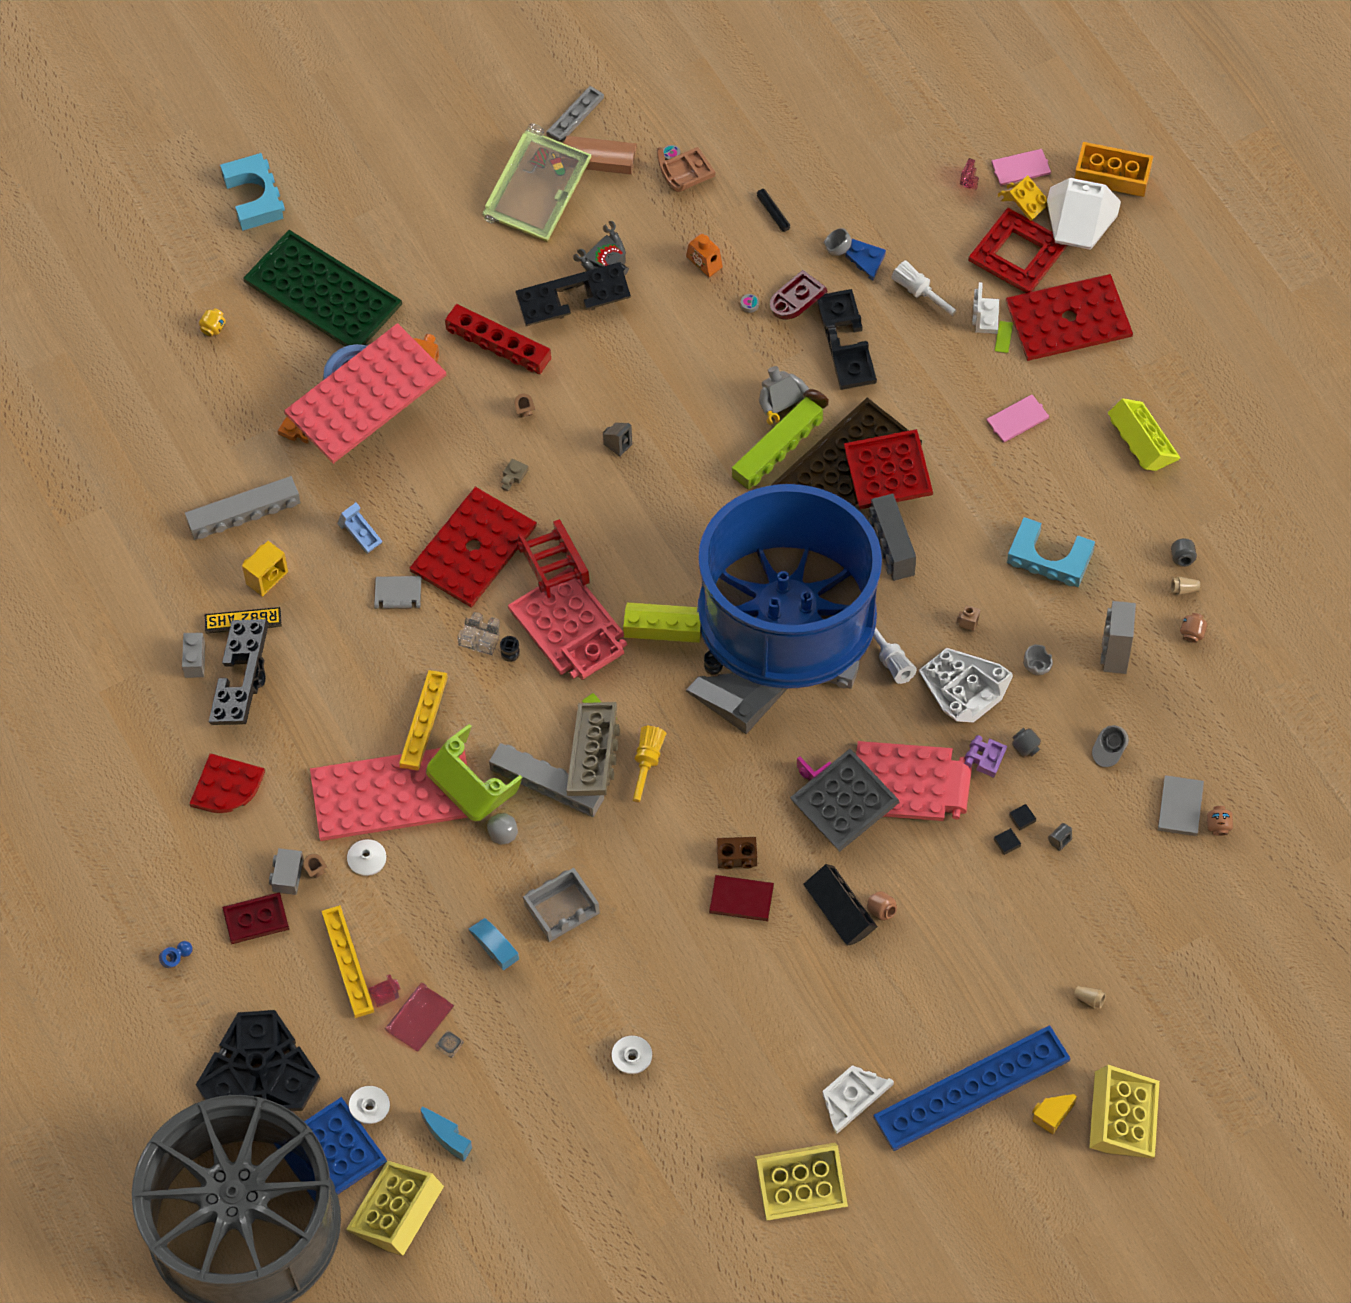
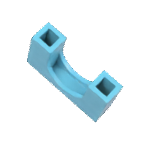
(254, 170)
(1067, 570)

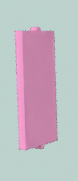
(1019, 166)
(1017, 418)

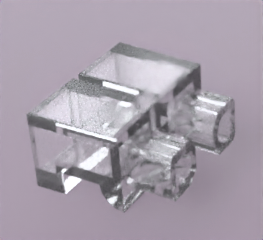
(479, 634)

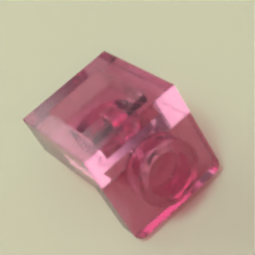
(968, 176)
(385, 991)

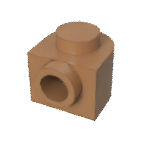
(524, 405)
(968, 618)
(314, 865)

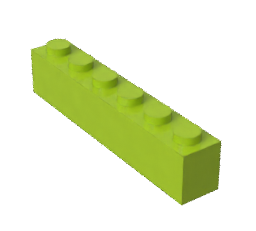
(777, 443)

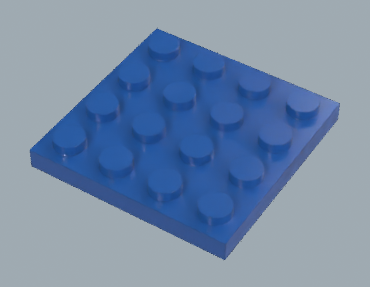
(346, 1145)

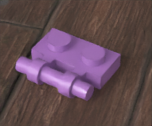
(991, 758)

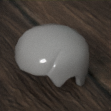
(838, 242)
(1037, 660)
(502, 828)

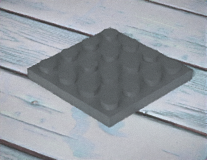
(844, 800)

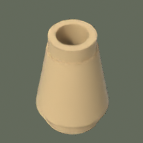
(1184, 585)
(1090, 996)

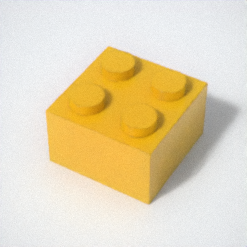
(264, 568)

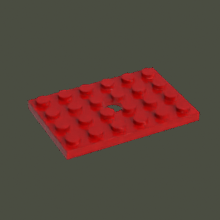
(1045, 331)
(469, 573)

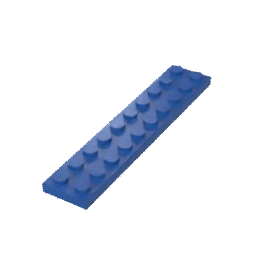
(971, 1088)

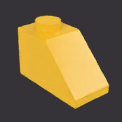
(1053, 1111)

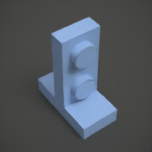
(359, 528)

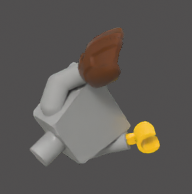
(783, 391)

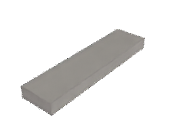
(575, 114)

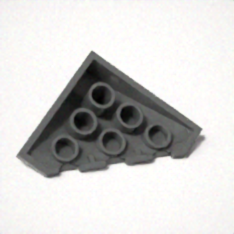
(735, 698)

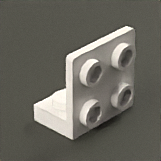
(985, 313)

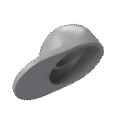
(1110, 746)

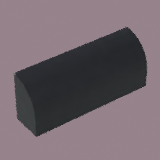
(840, 905)

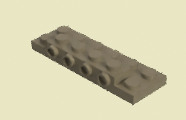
(593, 749)

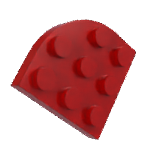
(226, 784)

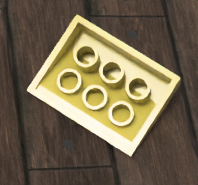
(1124, 1113)
(801, 1181)
(395, 1207)

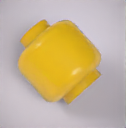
(212, 322)

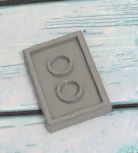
(1180, 805)

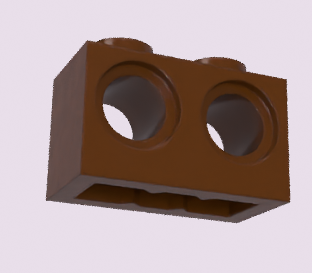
(737, 847)

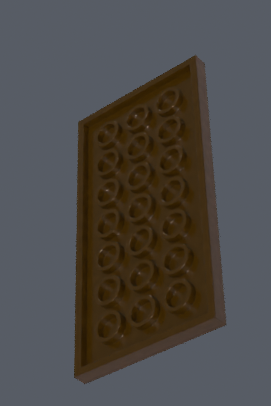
(826, 462)

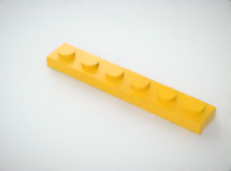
(423, 720)
(347, 961)

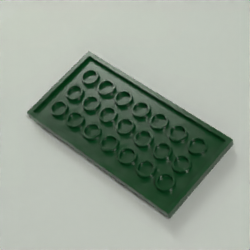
(322, 290)

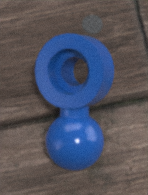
(183, 949)

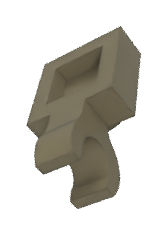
(513, 472)

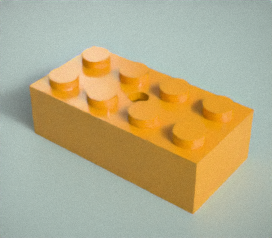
(1115, 168)

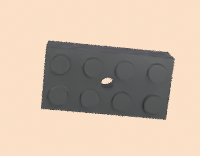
(893, 537)

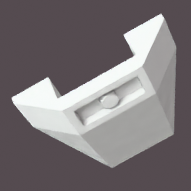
(1081, 212)
(965, 684)

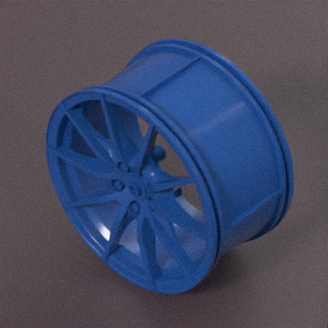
(788, 638)

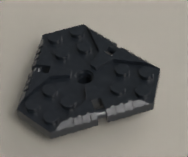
(260, 1039)

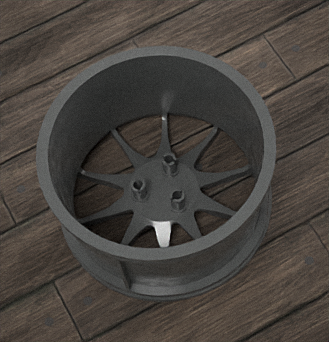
(234, 1197)

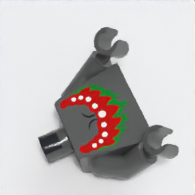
(605, 252)

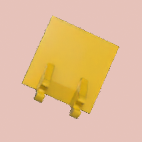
(1026, 196)

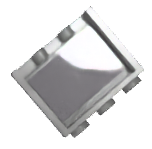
(561, 904)

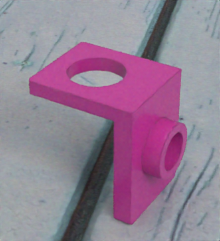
(806, 771)

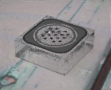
(449, 1044)

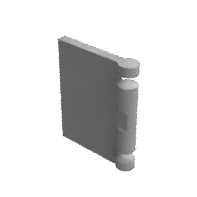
(398, 591)

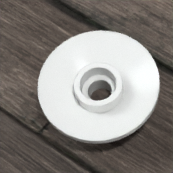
(366, 865)
(631, 1046)
(366, 1097)

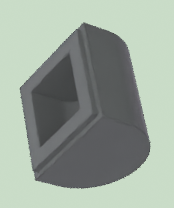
(1060, 836)

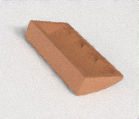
(606, 154)

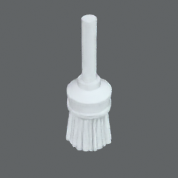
(918, 285)
(895, 660)

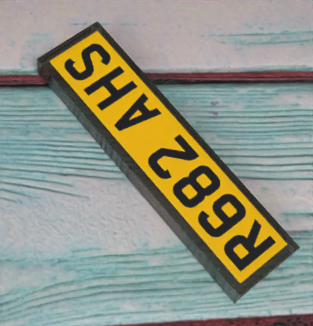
(222, 621)

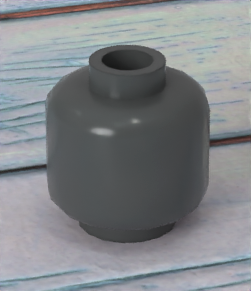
(1183, 552)
(1026, 742)

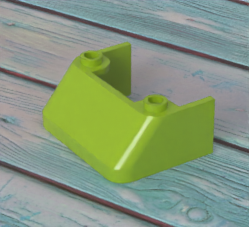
(463, 785)

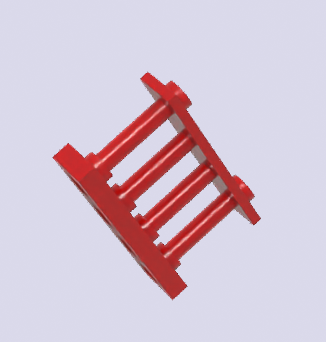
(565, 546)

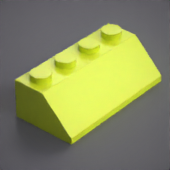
(1143, 434)
(661, 622)

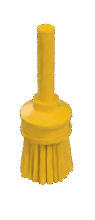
(647, 755)

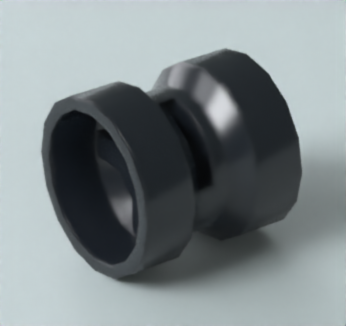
(507, 652)
(709, 664)

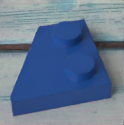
(866, 257)

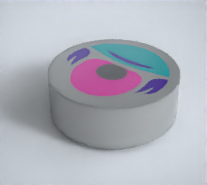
(671, 151)
(749, 303)

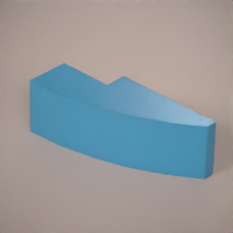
(494, 943)
(446, 1134)

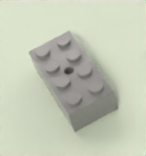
(1118, 637)

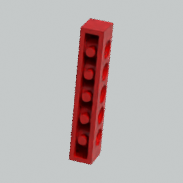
(493, 331)

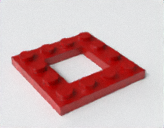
(1026, 280)

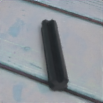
(773, 210)

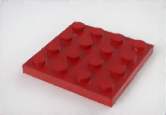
(888, 467)

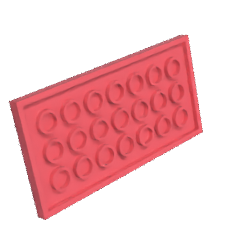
(365, 393)
(378, 797)

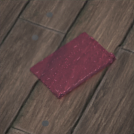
(419, 1017)

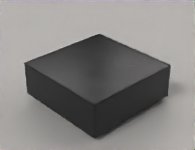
(1022, 817)
(1007, 841)

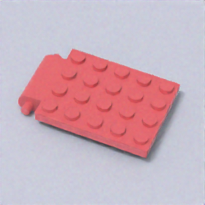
(570, 627)
(920, 778)

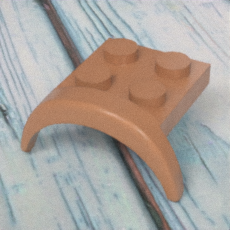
(685, 169)

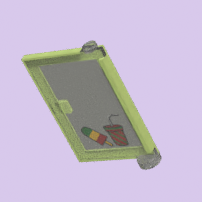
(536, 184)

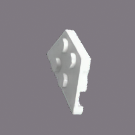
(852, 1095)

